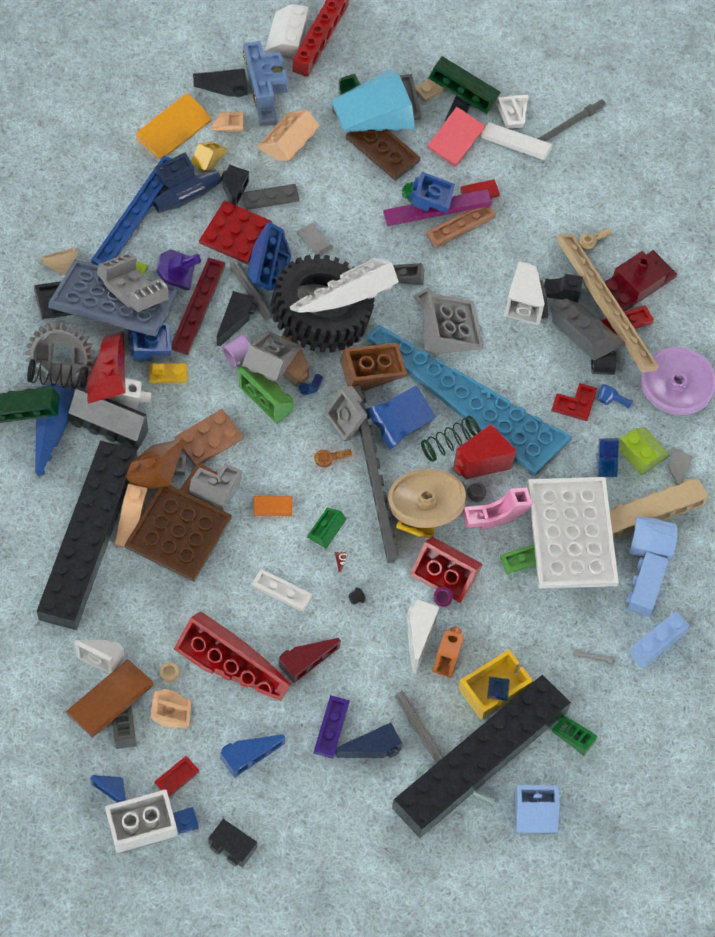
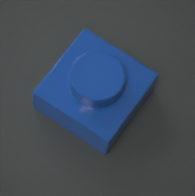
(185, 820)

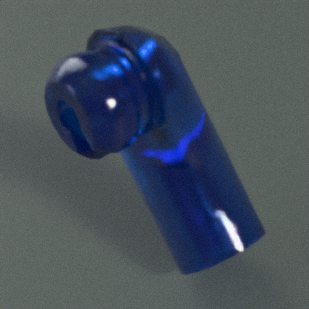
(306, 389)

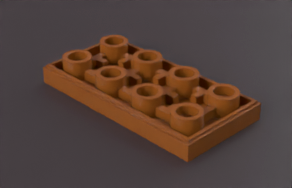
(110, 698)

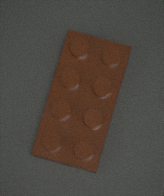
(385, 151)

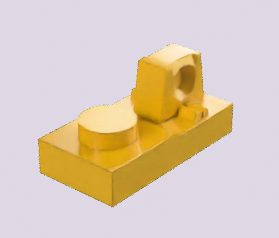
(168, 373)

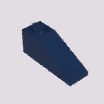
(375, 744)

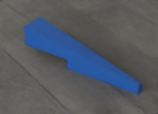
(50, 429)

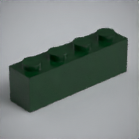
(464, 85)
(29, 404)

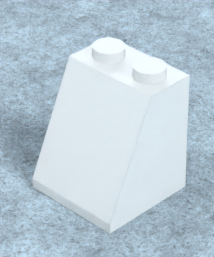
(525, 295)

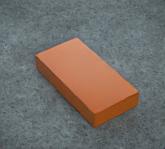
(273, 505)

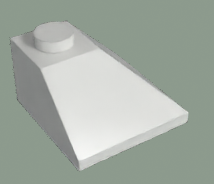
(100, 654)

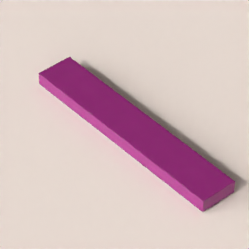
(458, 204)

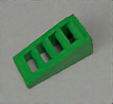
(576, 744)

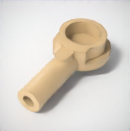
(589, 241)

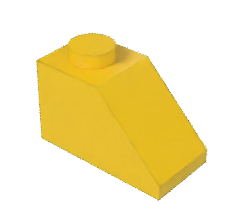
(207, 155)

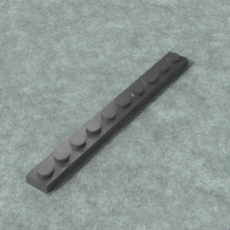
(377, 482)

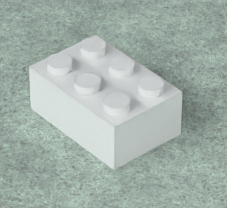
(141, 821)

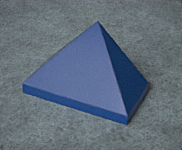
(110, 786)

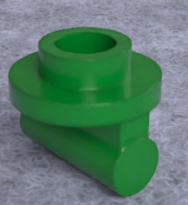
(406, 190)

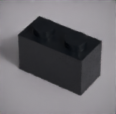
(232, 843)

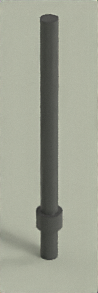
(588, 111)

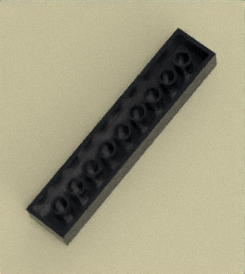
(86, 536)
(480, 756)

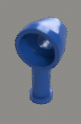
(608, 394)

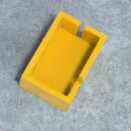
(475, 685)

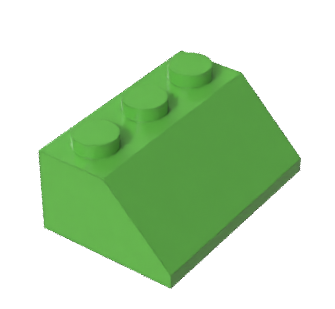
(266, 394)

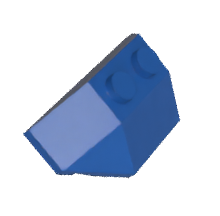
(269, 257)

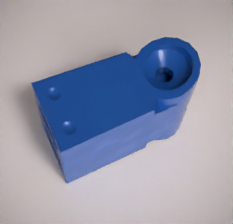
(401, 416)

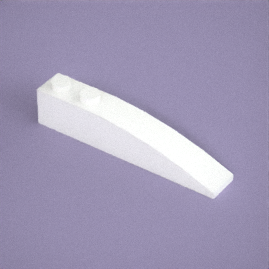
(354, 286)

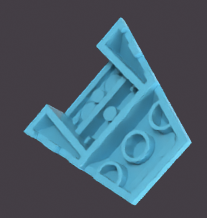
(376, 105)

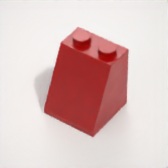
(484, 454)

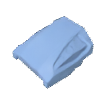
(653, 537)

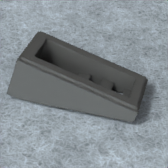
(127, 738)

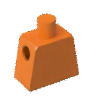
(450, 648)

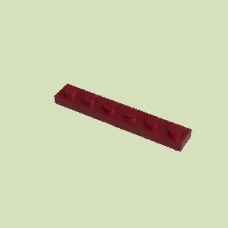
(198, 306)

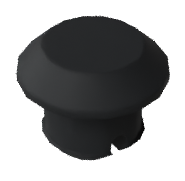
(357, 596)

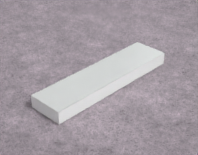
(516, 141)

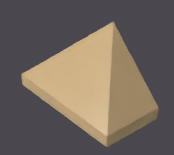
(61, 260)

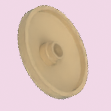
(427, 498)

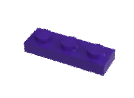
(331, 727)

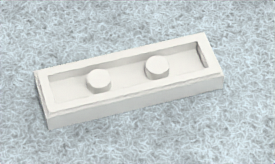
(282, 590)

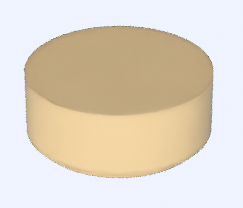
(169, 672)

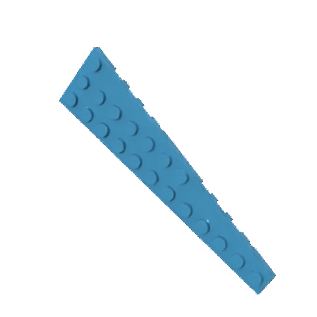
(529, 435)

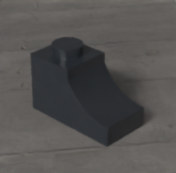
(564, 288)

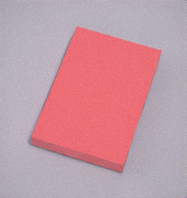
(456, 136)

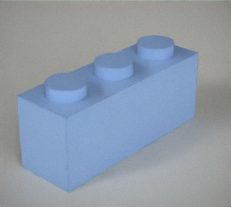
(646, 584)
(659, 639)

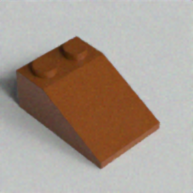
(372, 365)
(155, 465)

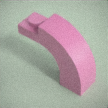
(498, 513)

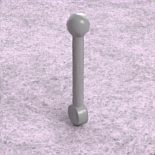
(577, 653)

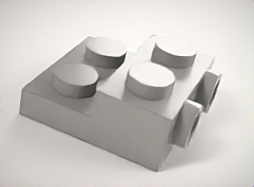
(346, 412)

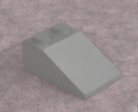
(270, 355)

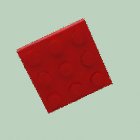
(233, 231)

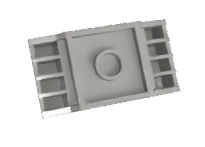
(130, 285)

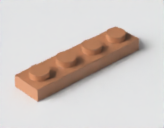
(459, 225)

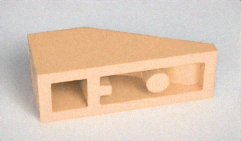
(132, 510)

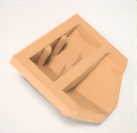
(229, 122)
(170, 709)

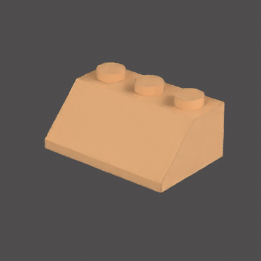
(289, 135)

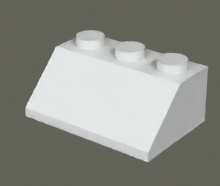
(288, 30)

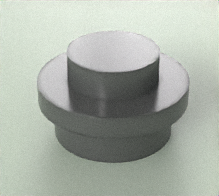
(476, 492)

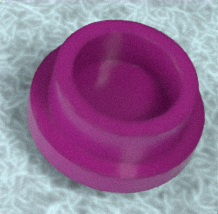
(443, 596)

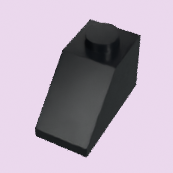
(234, 183)

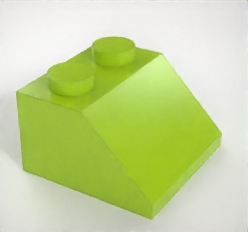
(642, 449)

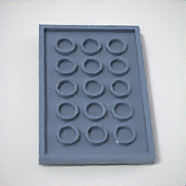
(87, 296)

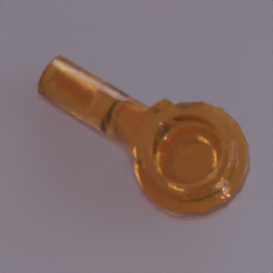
(325, 458)

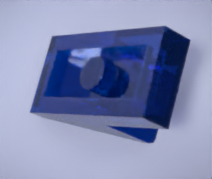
(607, 457)

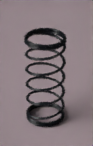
(83, 376)

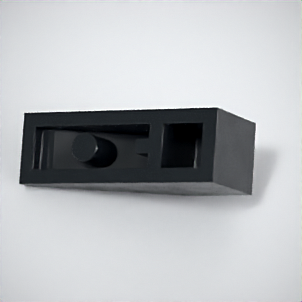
(224, 82)
(237, 315)

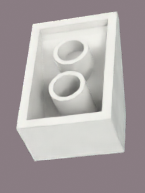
(421, 623)

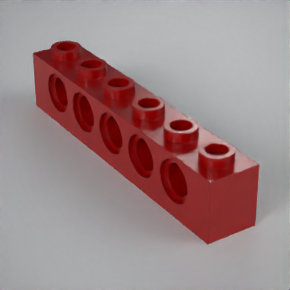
(318, 36)

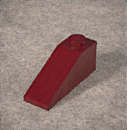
(304, 658)

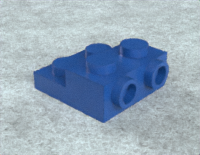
(431, 192)
(146, 346)

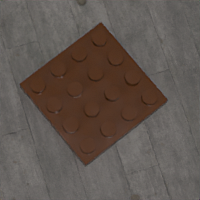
(178, 532)

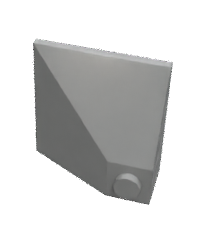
(450, 325)

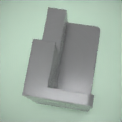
(214, 488)

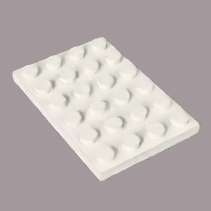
(572, 533)

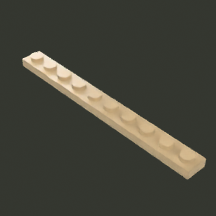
(607, 303)

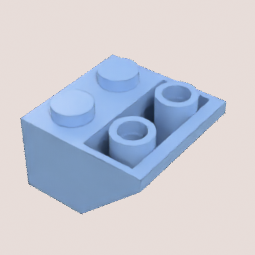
(537, 808)

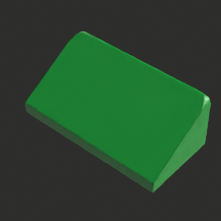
(327, 527)

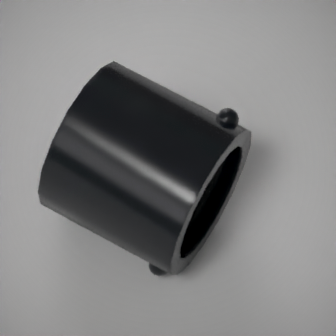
(604, 365)

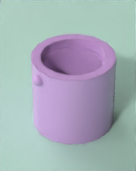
(236, 350)

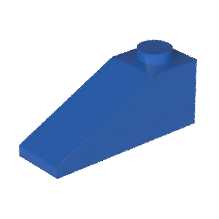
(246, 753)

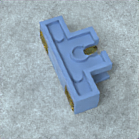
(264, 74)

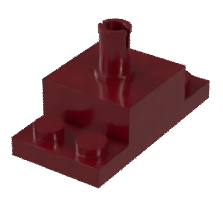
(639, 278)

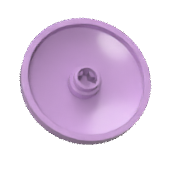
(681, 382)

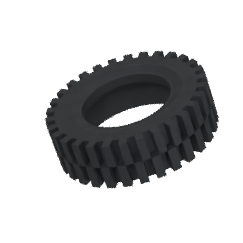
(307, 326)

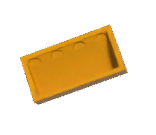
(173, 126)

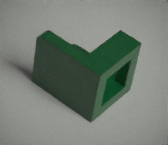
(347, 83)

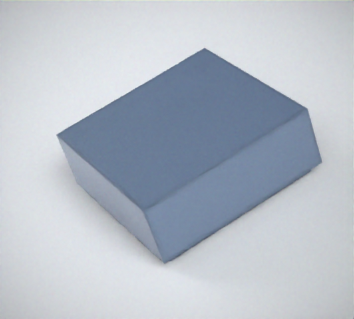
(267, 116)

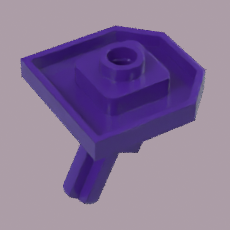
(177, 268)

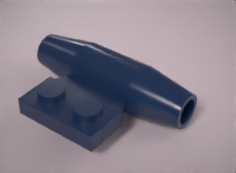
(182, 183)

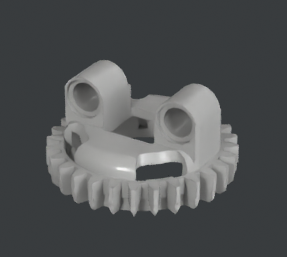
(44, 349)

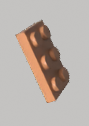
(209, 437)

